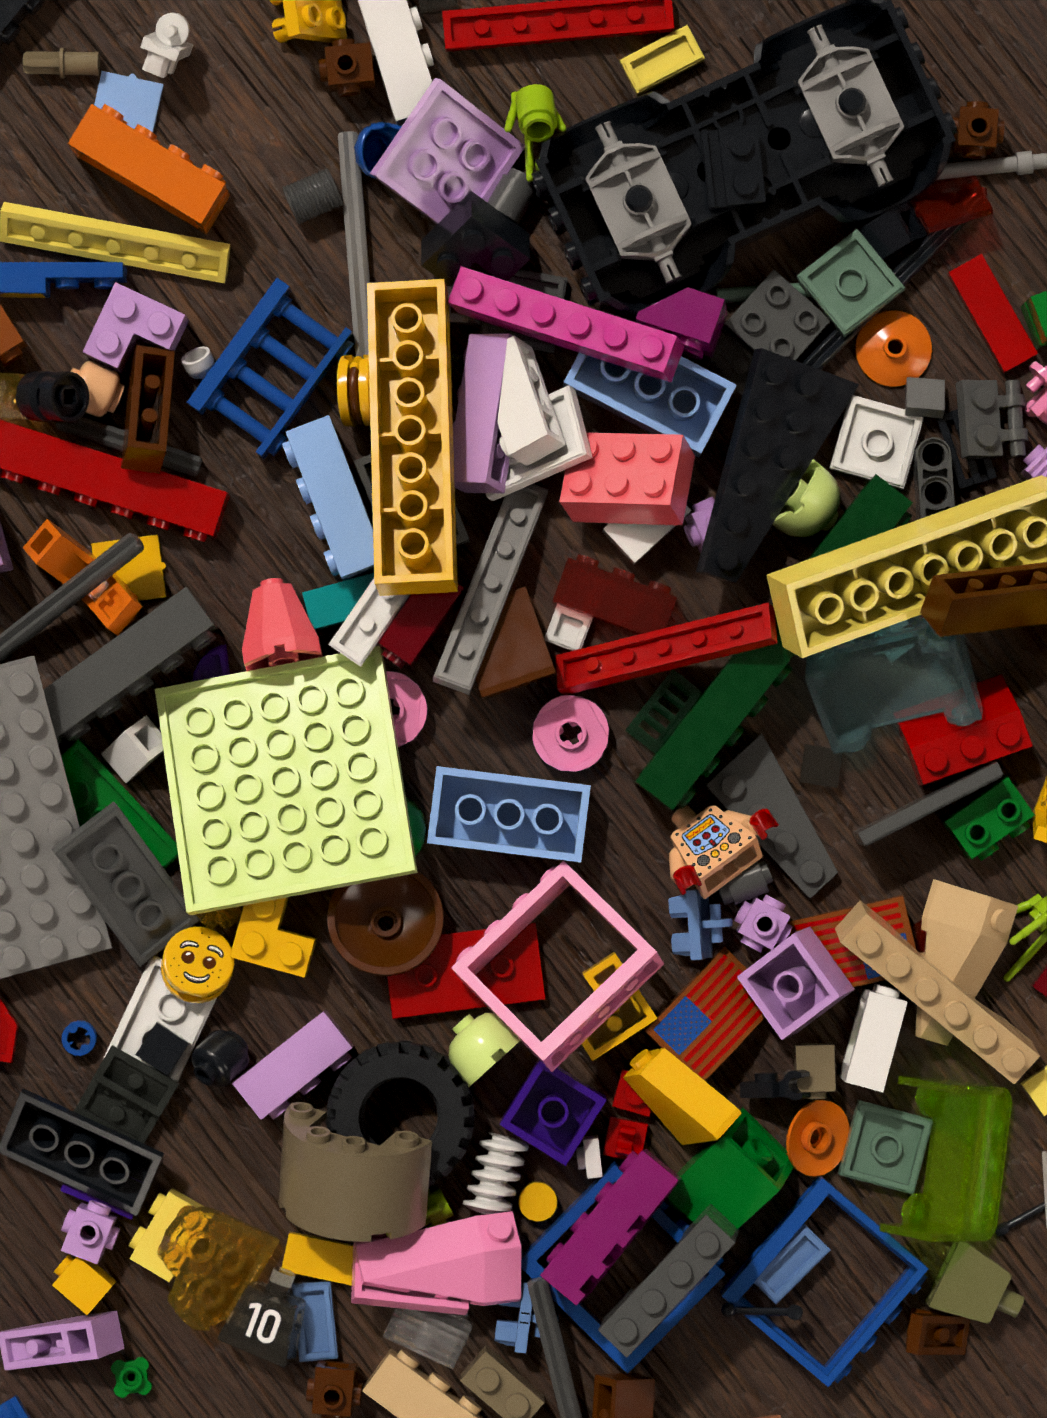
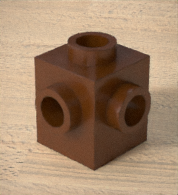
(350, 81)
(975, 144)
(337, 1377)

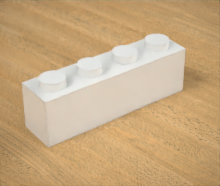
(398, 53)

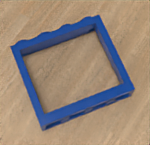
(883, 1311)
(581, 1314)

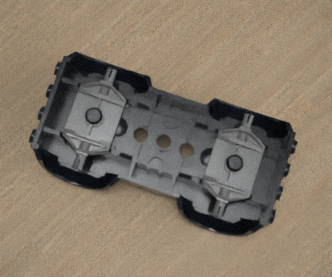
(860, 144)

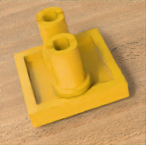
(310, 20)

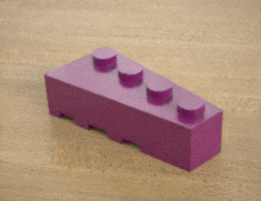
(610, 1227)

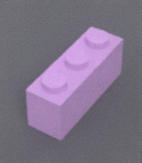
(294, 1066)

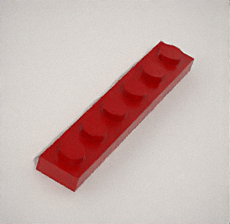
(553, 22)
(666, 649)

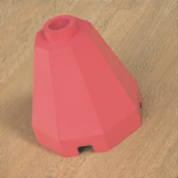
(277, 628)

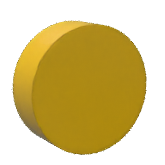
(537, 1201)

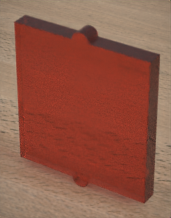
(952, 203)

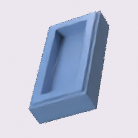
(792, 1264)
(318, 1328)

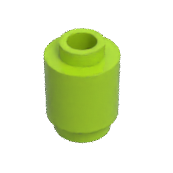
(536, 112)

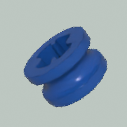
(85, 1048)

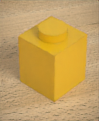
(82, 1282)

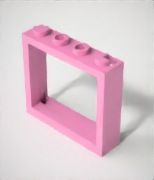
(597, 1006)

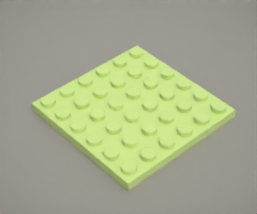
(285, 781)

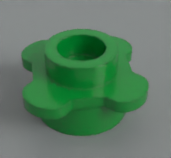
(139, 1369)

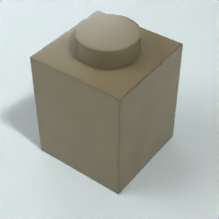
(820, 1062)

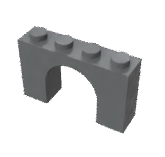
(670, 1281)

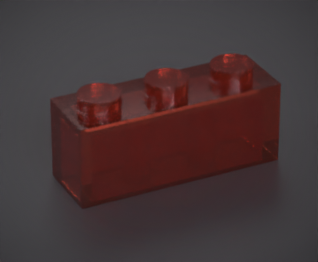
(614, 596)

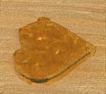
(212, 1263)

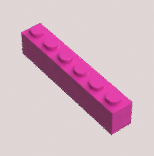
(566, 324)

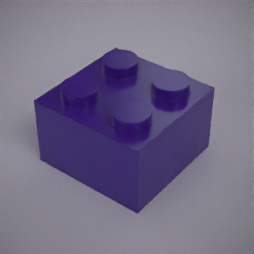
(553, 1111)

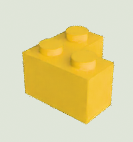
(266, 944)
(625, 1021)

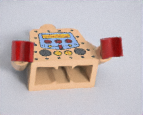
(715, 846)

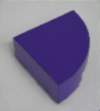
(213, 664)

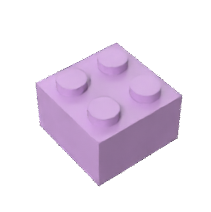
(795, 983)

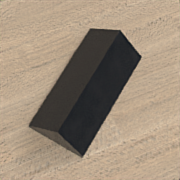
(80, 1152)

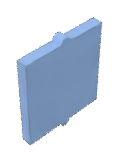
(132, 97)

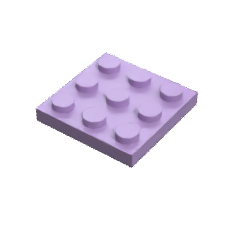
(446, 153)

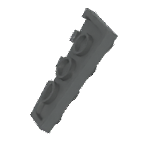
(757, 783)

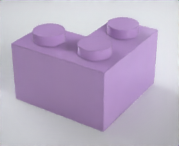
(129, 318)

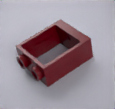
(417, 626)

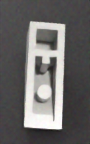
(525, 409)

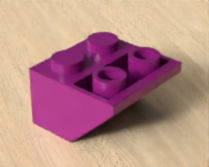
(692, 317)

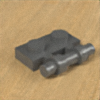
(980, 419)

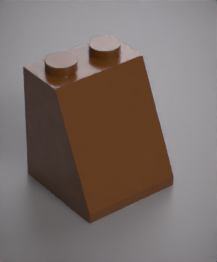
(516, 650)

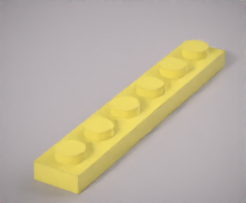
(114, 242)

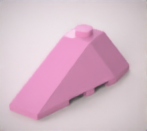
(458, 1259)

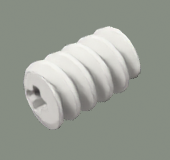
(496, 1174)

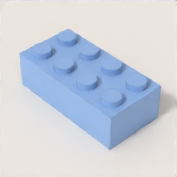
(684, 407)
(335, 496)
(508, 814)

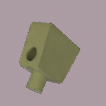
(973, 1286)

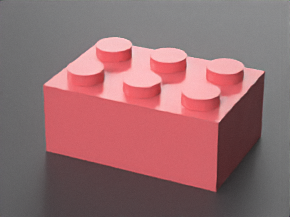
(630, 480)

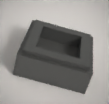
(924, 397)

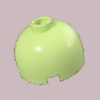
(811, 504)
(479, 1045)

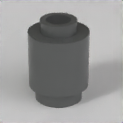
(513, 195)
(747, 885)

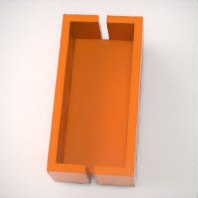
(149, 168)

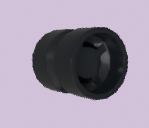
(52, 396)

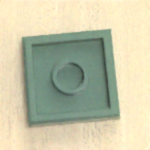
(850, 283)
(885, 1146)

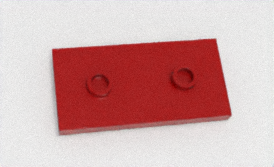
(435, 988)

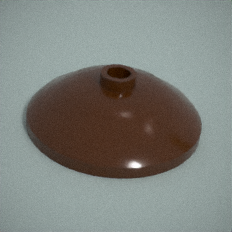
(407, 902)

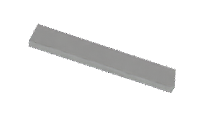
(489, 588)

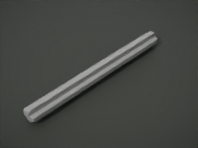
(355, 239)

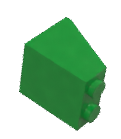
(733, 1173)

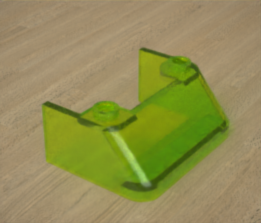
(962, 1162)

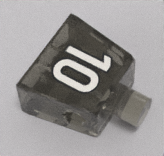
(267, 1319)

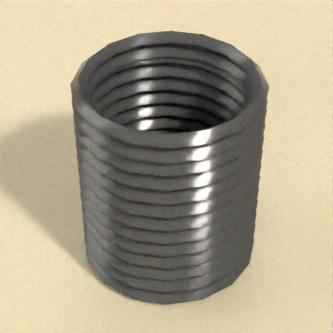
(312, 196)

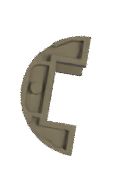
(351, 1186)

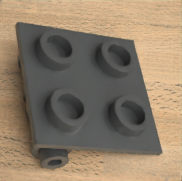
(777, 318)

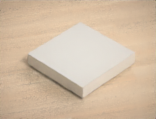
(876, 441)

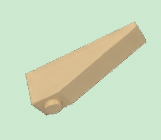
(963, 942)

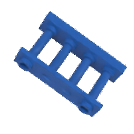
(232, 365)

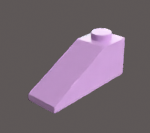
(61, 1341)

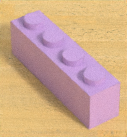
(478, 457)

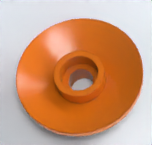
(879, 362)
(817, 1138)

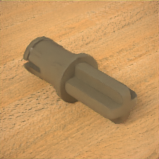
(61, 63)

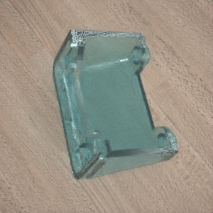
(890, 680)

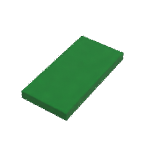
(96, 787)

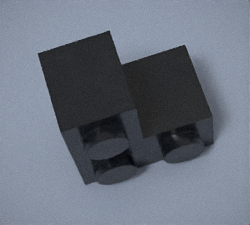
(473, 235)

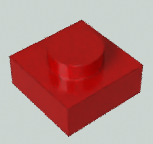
(628, 1099)

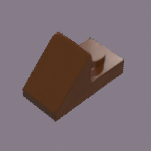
(936, 1333)

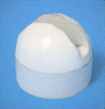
(198, 362)

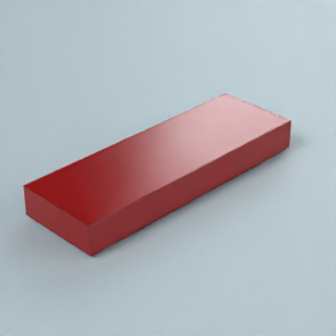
(992, 313)

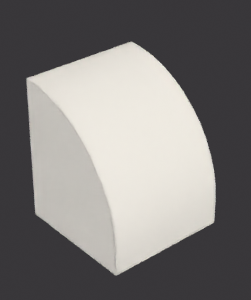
(134, 749)

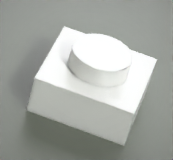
(589, 1157)

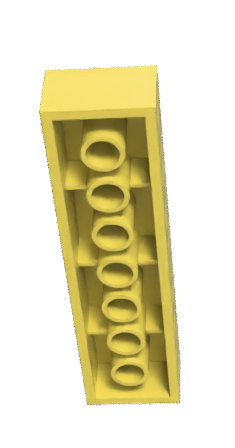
(890, 573)

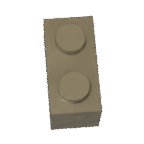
(501, 1386)

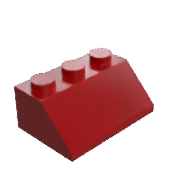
(944, 749)

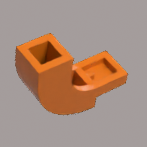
(65, 557)

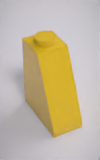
(680, 1097)

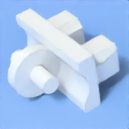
(166, 45)

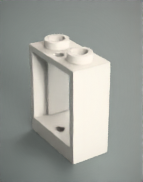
(873, 1037)

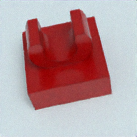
(624, 1137)

